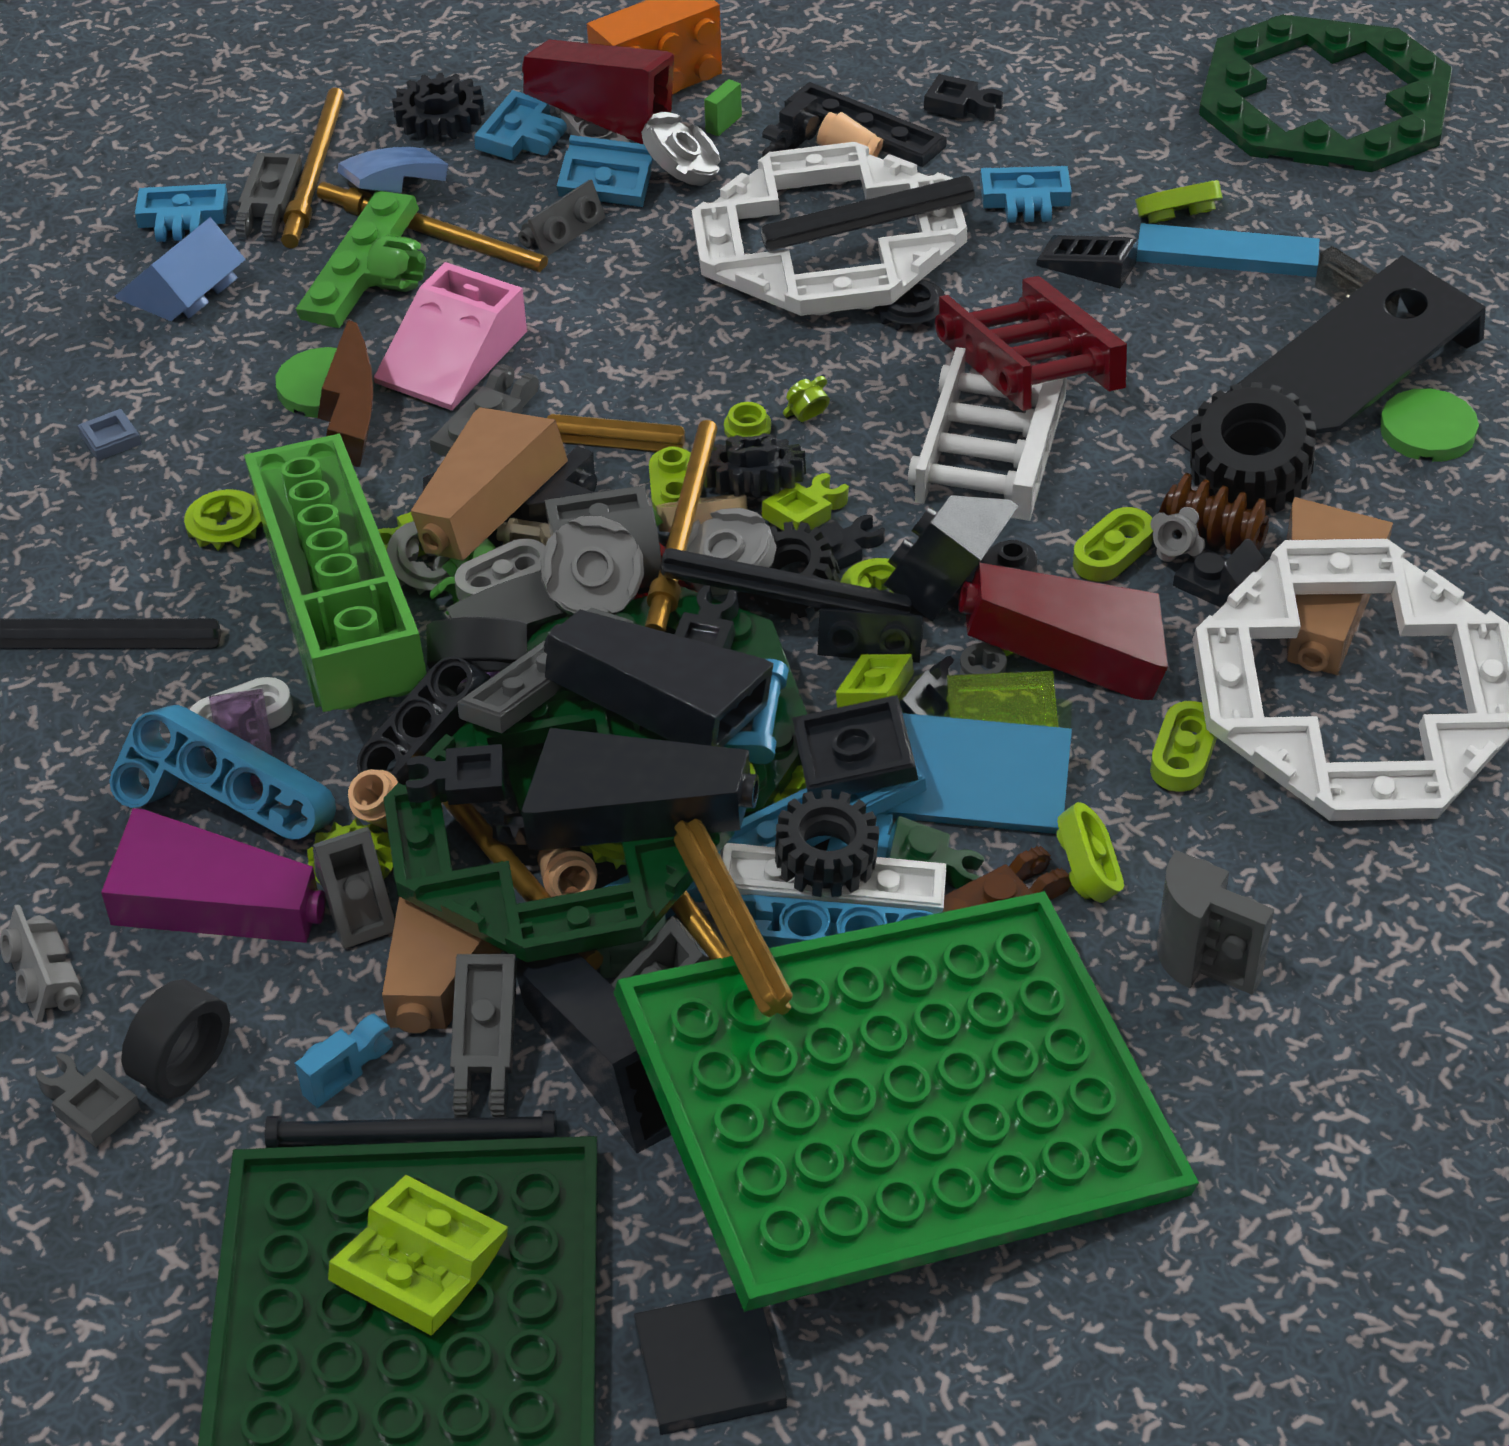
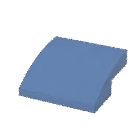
(387, 167)

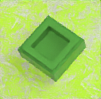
(723, 107)

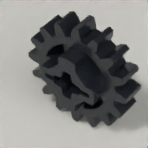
(438, 106)
(755, 466)

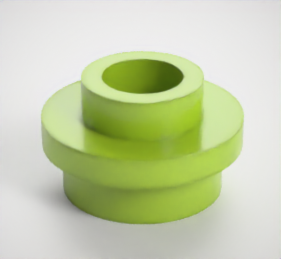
(747, 420)

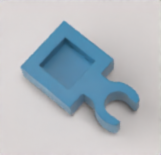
(338, 1060)

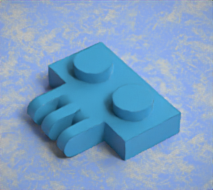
(518, 125)
(1026, 190)
(180, 208)

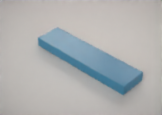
(1228, 250)

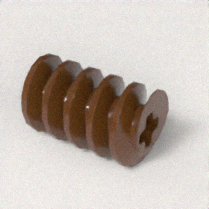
(1218, 518)

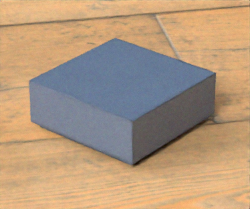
(109, 434)

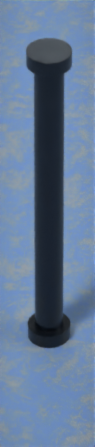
(389, 1131)

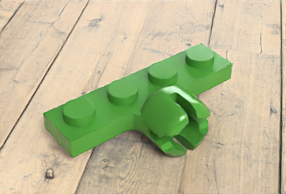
(367, 257)

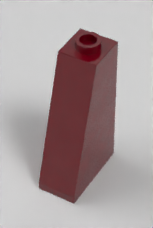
(601, 83)
(1070, 625)

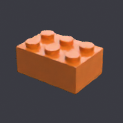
(678, 26)

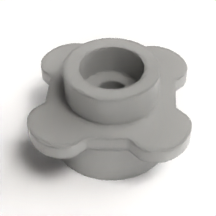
(1167, 545)

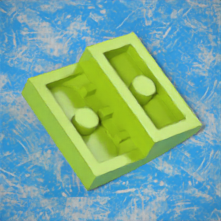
(418, 1254)

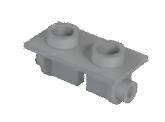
(32, 949)

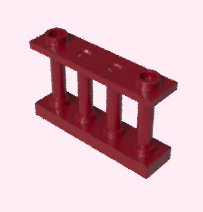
(1045, 315)

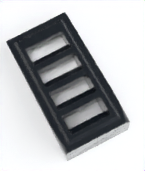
(1101, 258)

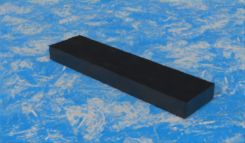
(898, 135)

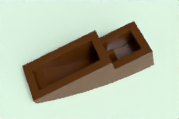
(349, 393)

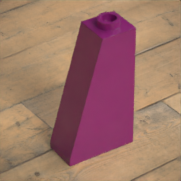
(207, 884)

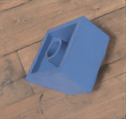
(185, 274)

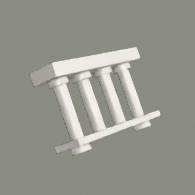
(1027, 455)

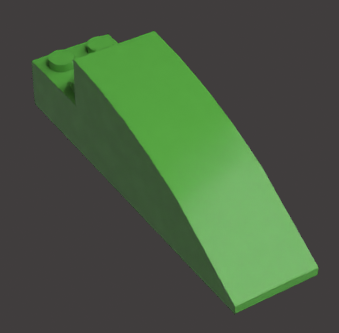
(335, 575)

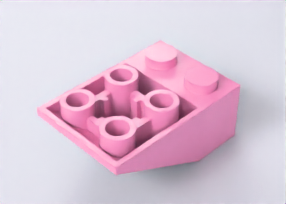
(452, 335)

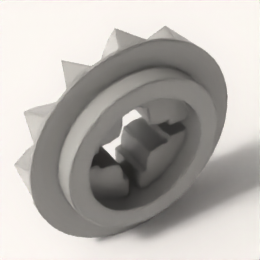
(403, 552)

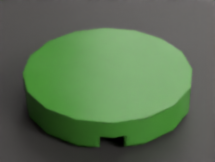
(302, 378)
(1429, 424)

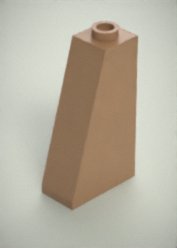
(485, 479)
(1328, 619)

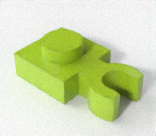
(805, 504)

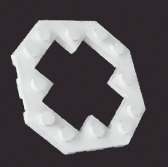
(771, 274)
(1292, 747)

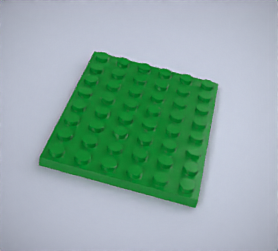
(910, 1105)

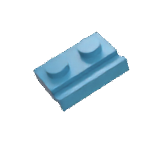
(615, 167)

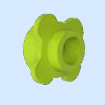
(807, 399)

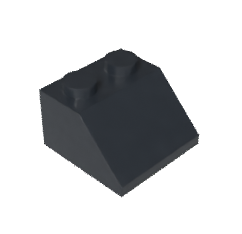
(946, 550)

